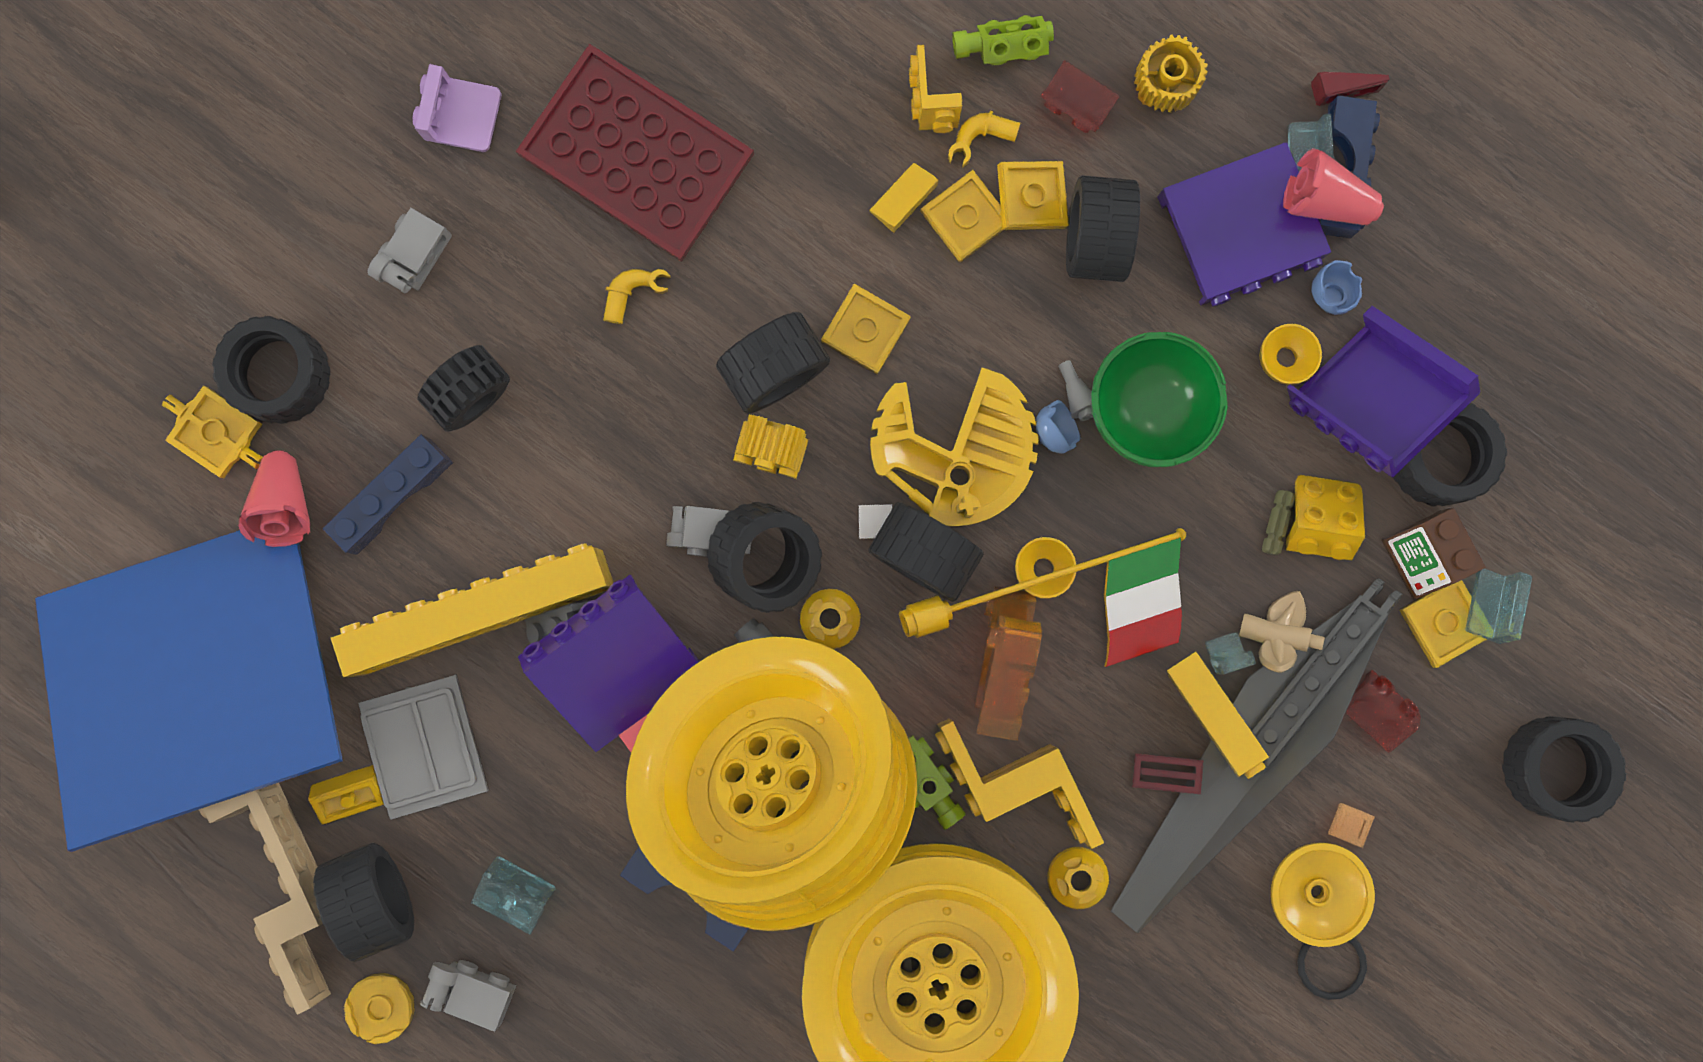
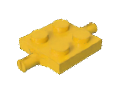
(213, 432)

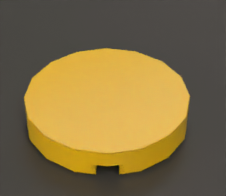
(379, 1008)

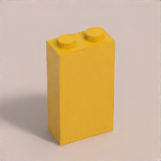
(1218, 716)

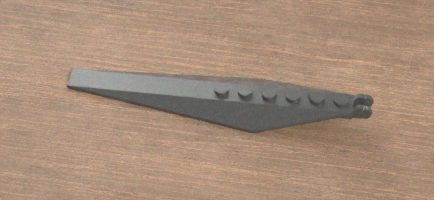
(1293, 720)

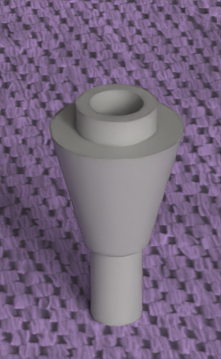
(1077, 391)

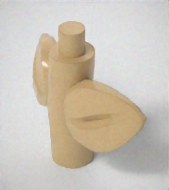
(1281, 632)

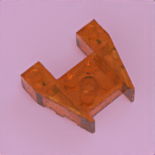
(1007, 664)

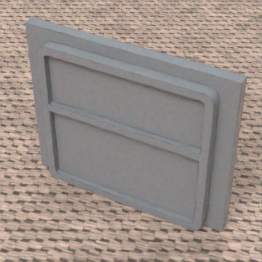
(422, 747)

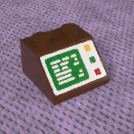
(1433, 553)

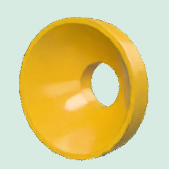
(1303, 345)
(1060, 558)
(848, 613)
(1069, 862)

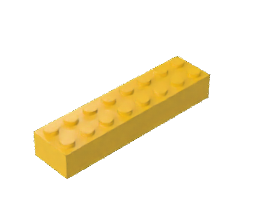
(471, 612)

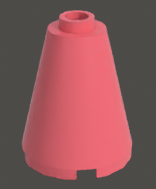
(1330, 192)
(276, 503)

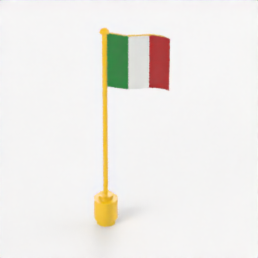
(1138, 599)

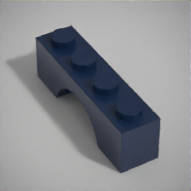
(1352, 132)
(366, 514)
(647, 878)

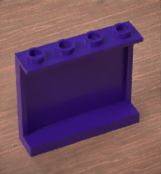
(1238, 225)
(1385, 393)
(608, 663)

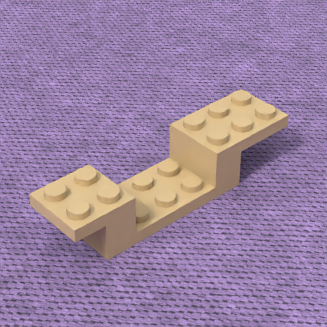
(283, 926)

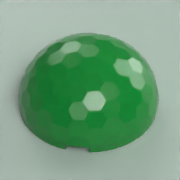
(1159, 399)

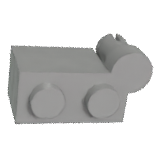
(410, 252)
(694, 529)
(469, 993)

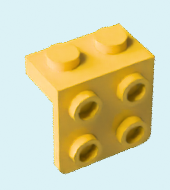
(933, 112)
(1327, 518)

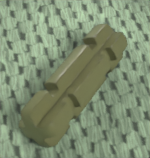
(1278, 522)

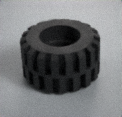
(463, 388)

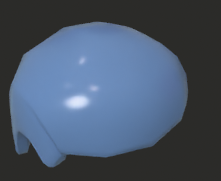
(1337, 288)
(1057, 428)

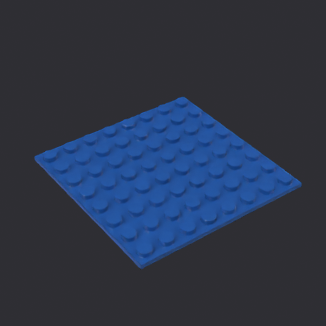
(183, 685)

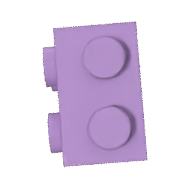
(456, 111)

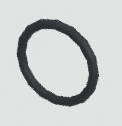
(1334, 995)

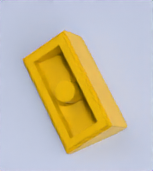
(904, 197)
(345, 795)

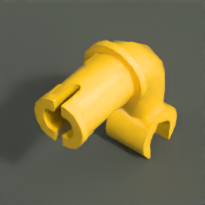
(982, 124)
(621, 288)

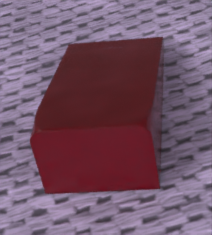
(1329, 85)

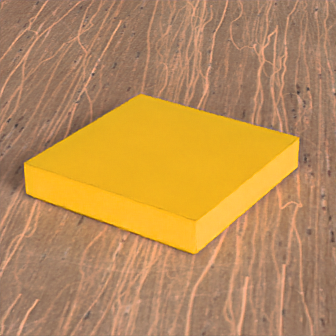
(1032, 195)
(965, 216)
(865, 329)
(1440, 623)

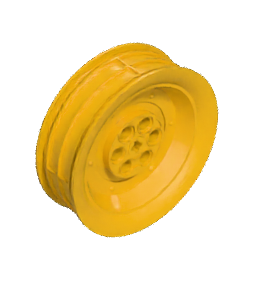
(833, 832)
(989, 919)

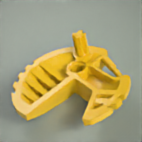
(990, 448)

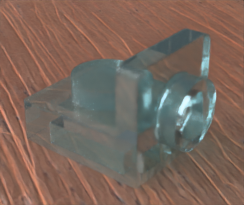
(1228, 654)

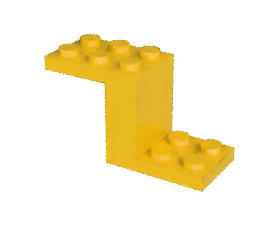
(1019, 784)

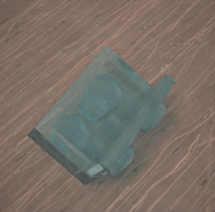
(513, 894)

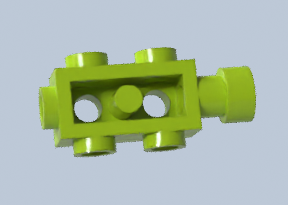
(1008, 43)
(939, 800)

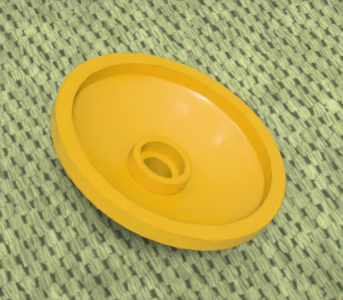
(1344, 898)

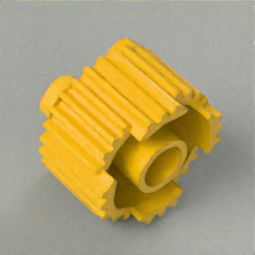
(1187, 71)
(771, 446)

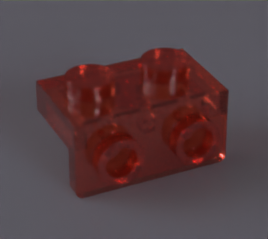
(1079, 97)
(1383, 712)

